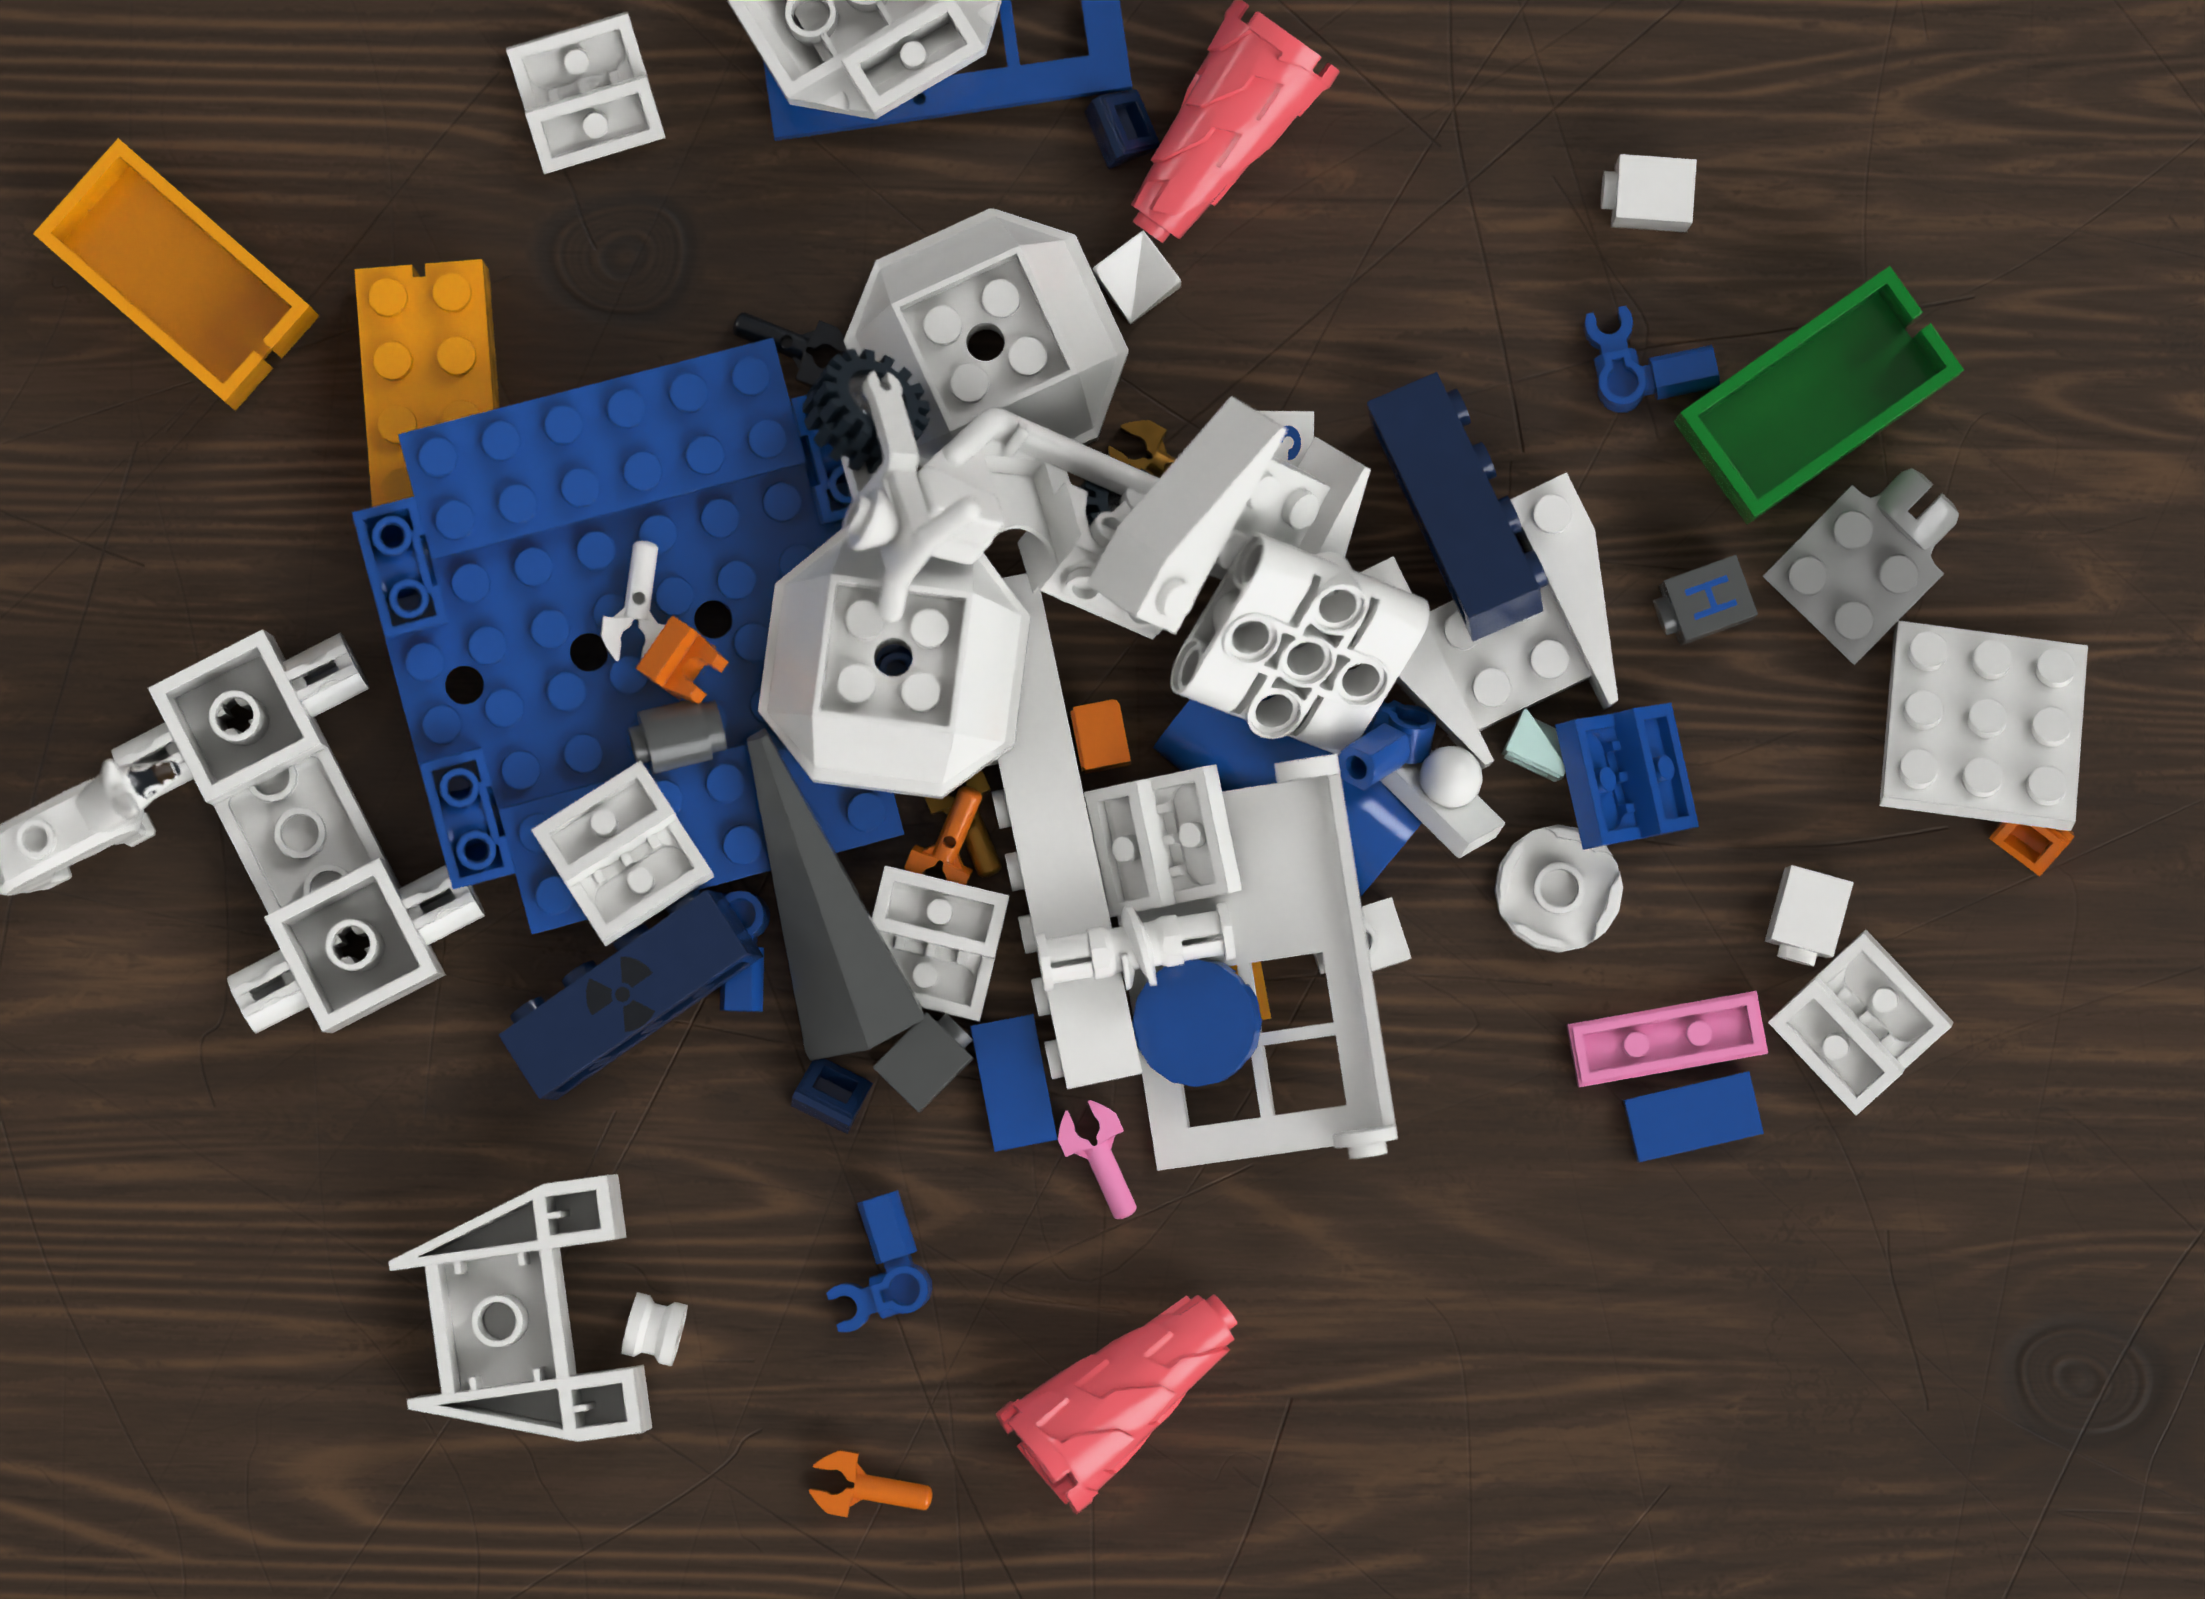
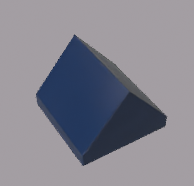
(1121, 127)
(831, 1094)

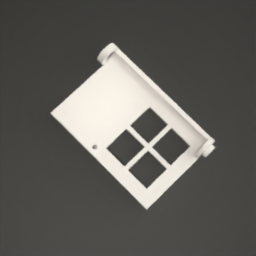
(1293, 902)

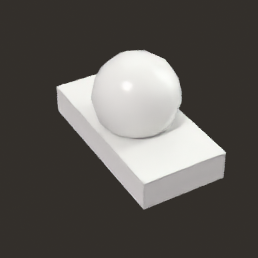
(1446, 798)

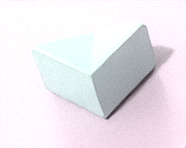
(1535, 747)

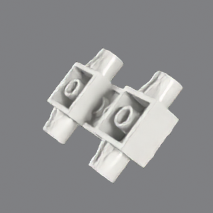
(300, 832)

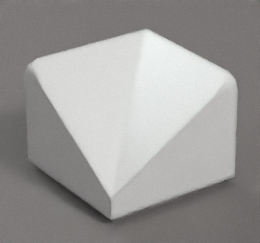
(1136, 277)

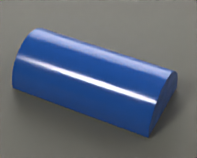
(1243, 759)

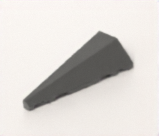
(839, 964)

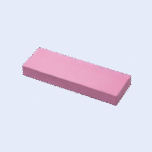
(1667, 1039)

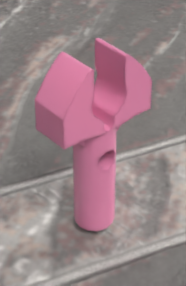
(1100, 1157)

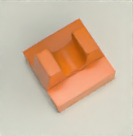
(678, 658)

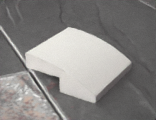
(585, 92)
(1163, 840)
(622, 853)
(941, 938)
(1860, 1022)

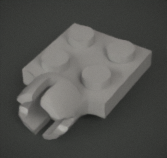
(1865, 562)

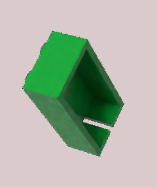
(1817, 395)

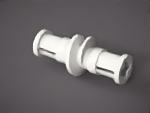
(1135, 946)

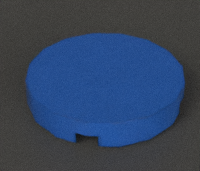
(1197, 1022)

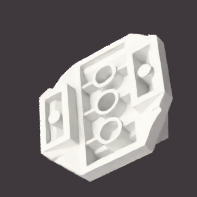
(865, 52)
(1004, 278)
(907, 730)

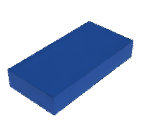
(1014, 1082)
(1693, 1116)

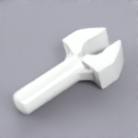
(636, 602)

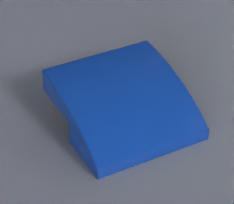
(1627, 775)

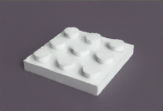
(1984, 726)

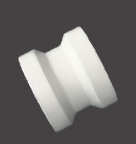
(654, 1329)

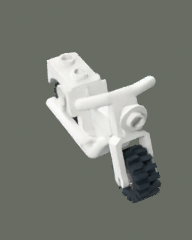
(981, 483)

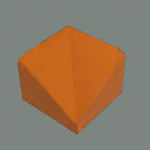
(1100, 736)

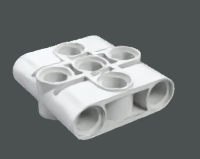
(1312, 684)

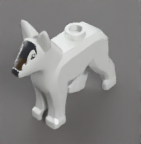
(80, 823)

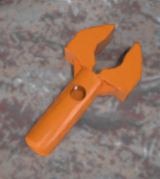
(949, 840)
(866, 1487)

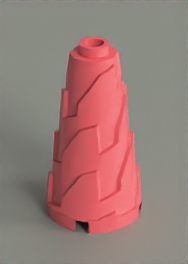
(1230, 116)
(1107, 1405)

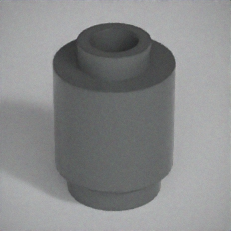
(677, 735)

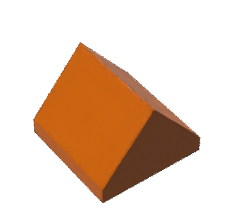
(2031, 844)

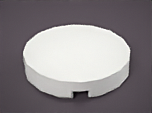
(1557, 891)

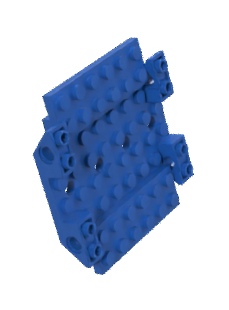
(528, 544)

